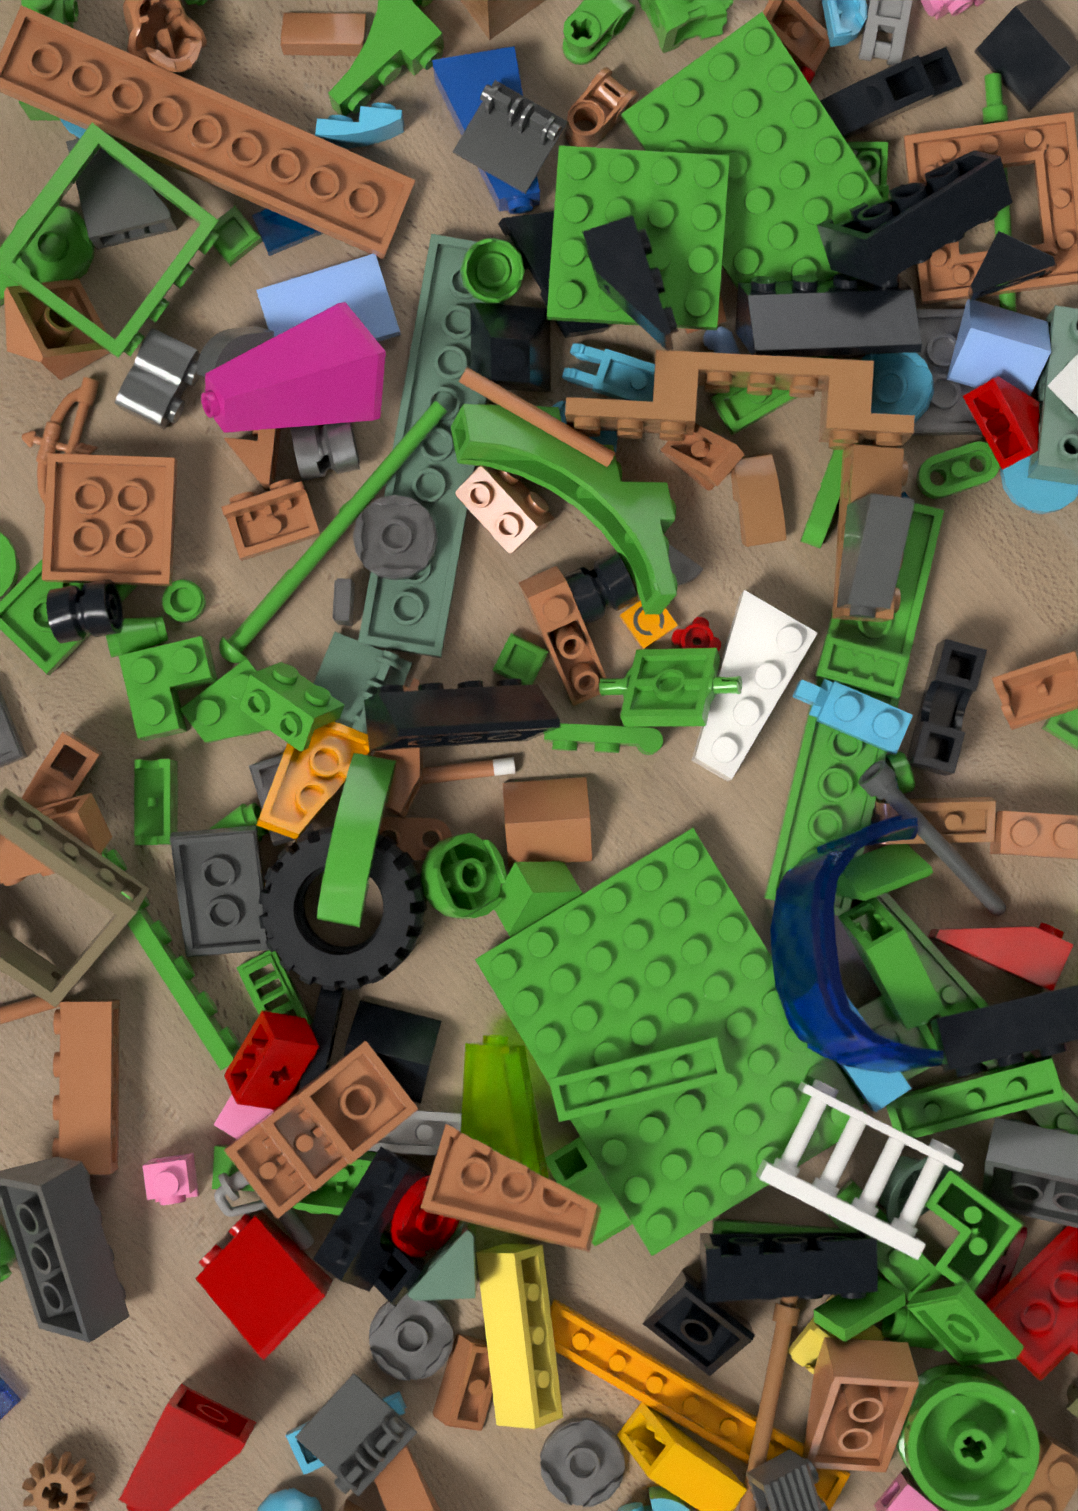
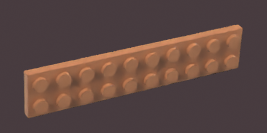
(202, 132)

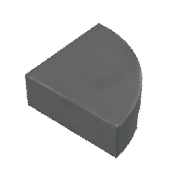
(682, 566)

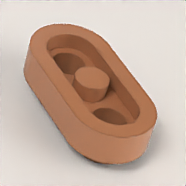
(411, 833)

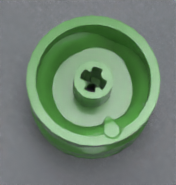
(968, 1440)

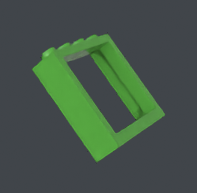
(49, 199)

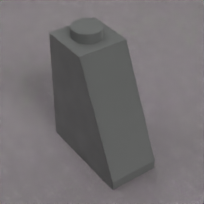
(118, 203)
(873, 553)

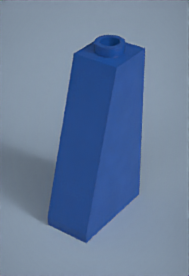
(461, 85)

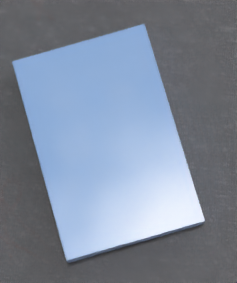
(353, 282)

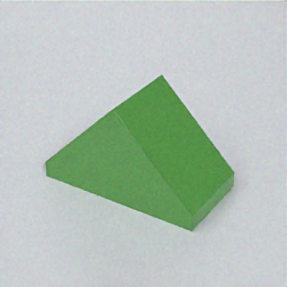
(533, 893)

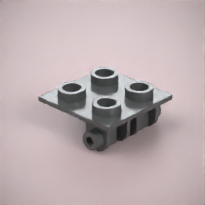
(509, 136)
(355, 1435)

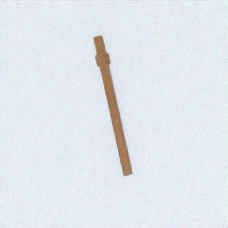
(786, 1316)

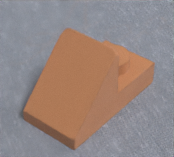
(798, 31)
(259, 455)
(704, 456)

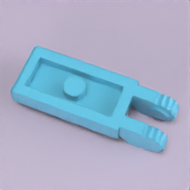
(617, 376)

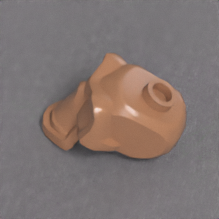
(163, 33)

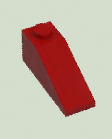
(1022, 951)

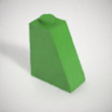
(892, 963)

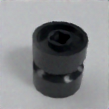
(601, 588)
(78, 612)

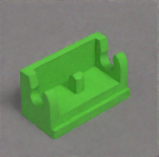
(155, 801)

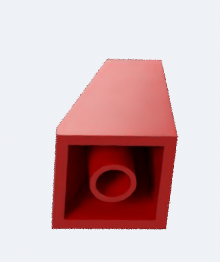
(262, 1282)
(185, 1450)

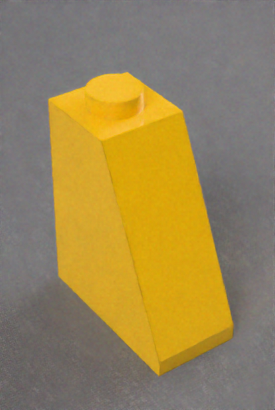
(680, 1462)

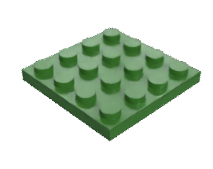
(672, 197)

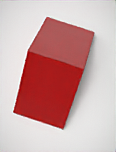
(1006, 420)

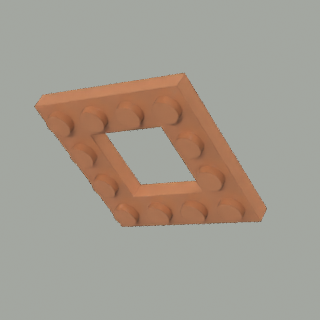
(1041, 141)

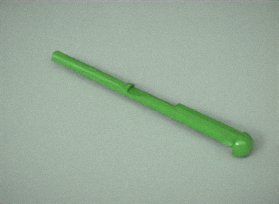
(233, 648)

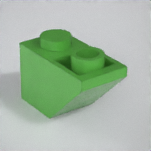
(577, 1171)

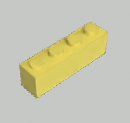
(519, 1335)

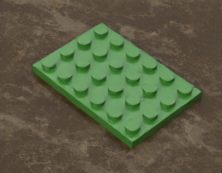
(782, 146)

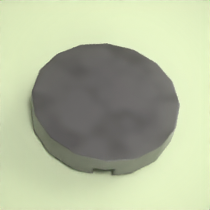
(395, 537)
(411, 1338)
(582, 1462)

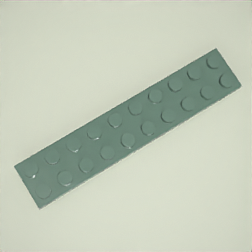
(415, 611)

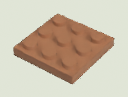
(109, 519)

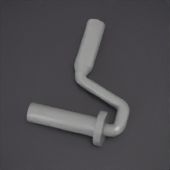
(232, 1184)

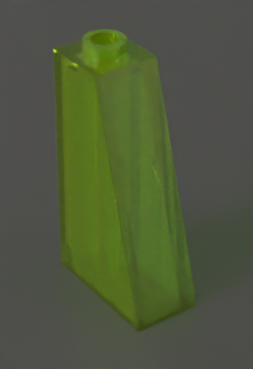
(501, 1101)

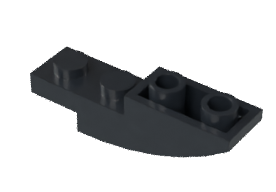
(892, 92)

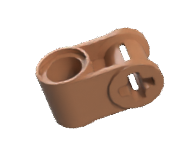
(602, 106)

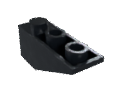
(623, 274)

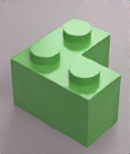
(155, 678)
(983, 1227)

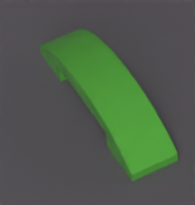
(355, 839)

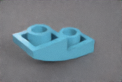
(374, 126)

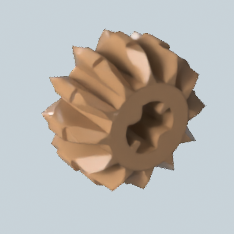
(72, 1480)

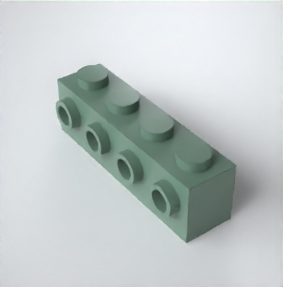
(1058, 425)

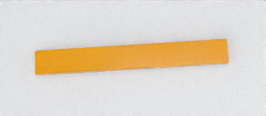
(673, 1393)

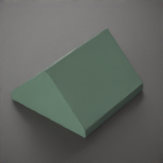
(451, 1269)

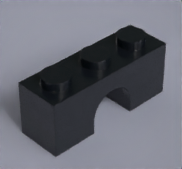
(948, 688)
(353, 1244)

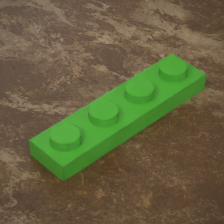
(638, 1079)
(976, 1097)

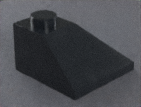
(511, 346)

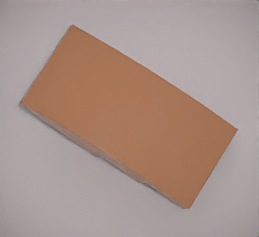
(321, 1129)

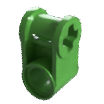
(597, 21)

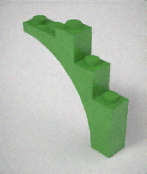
(396, 38)
(627, 513)

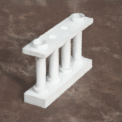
(862, 1211)

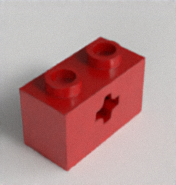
(271, 1060)

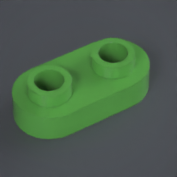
(956, 470)

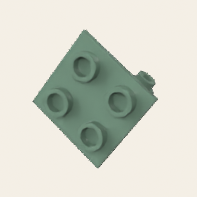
(354, 674)

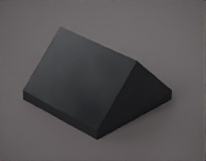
(1030, 52)
(400, 1040)
(698, 1330)

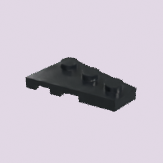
(533, 241)

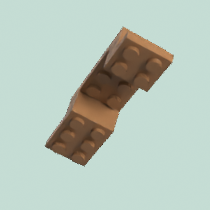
(672, 414)

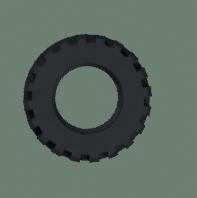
(332, 964)

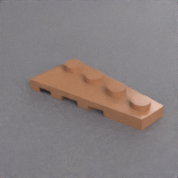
(502, 1194)

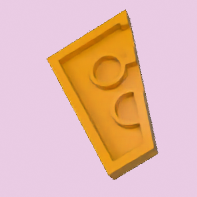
(310, 778)

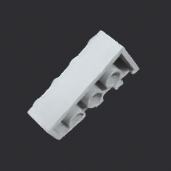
(765, 652)

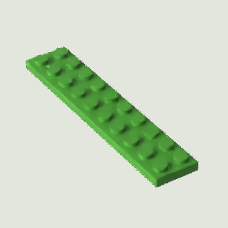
(824, 786)

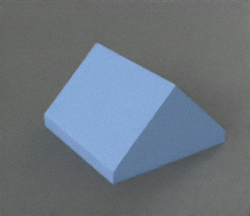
(1001, 345)

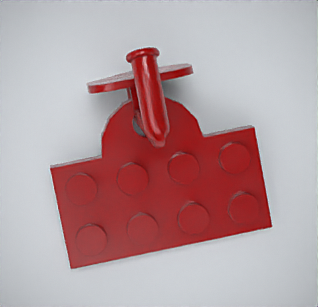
(1043, 1305)

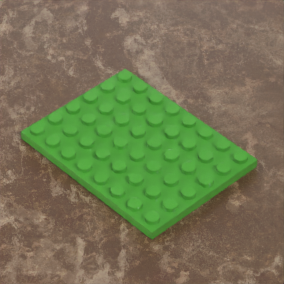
(652, 967)

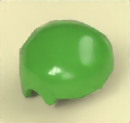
(492, 270)

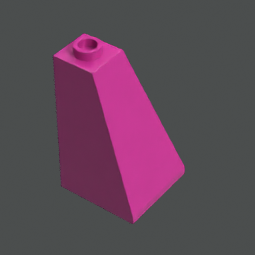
(303, 377)

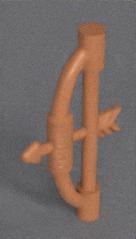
(49, 442)

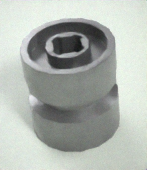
(325, 449)

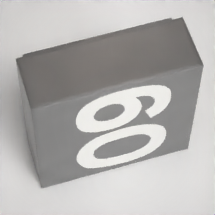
(343, 601)

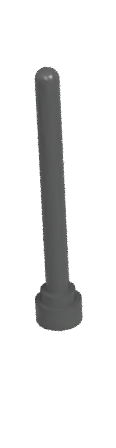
(881, 782)

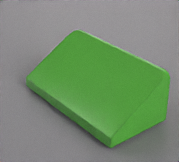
(882, 872)

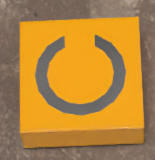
(647, 627)

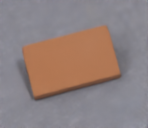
(323, 34)
(465, 1385)

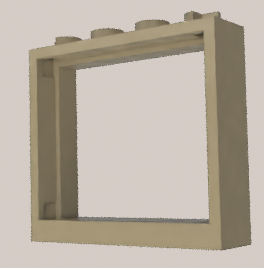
(84, 870)

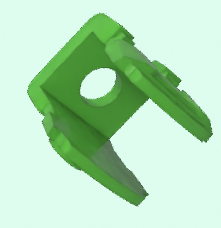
(685, 19)

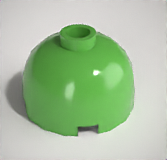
(463, 876)

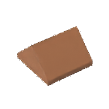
(547, 821)

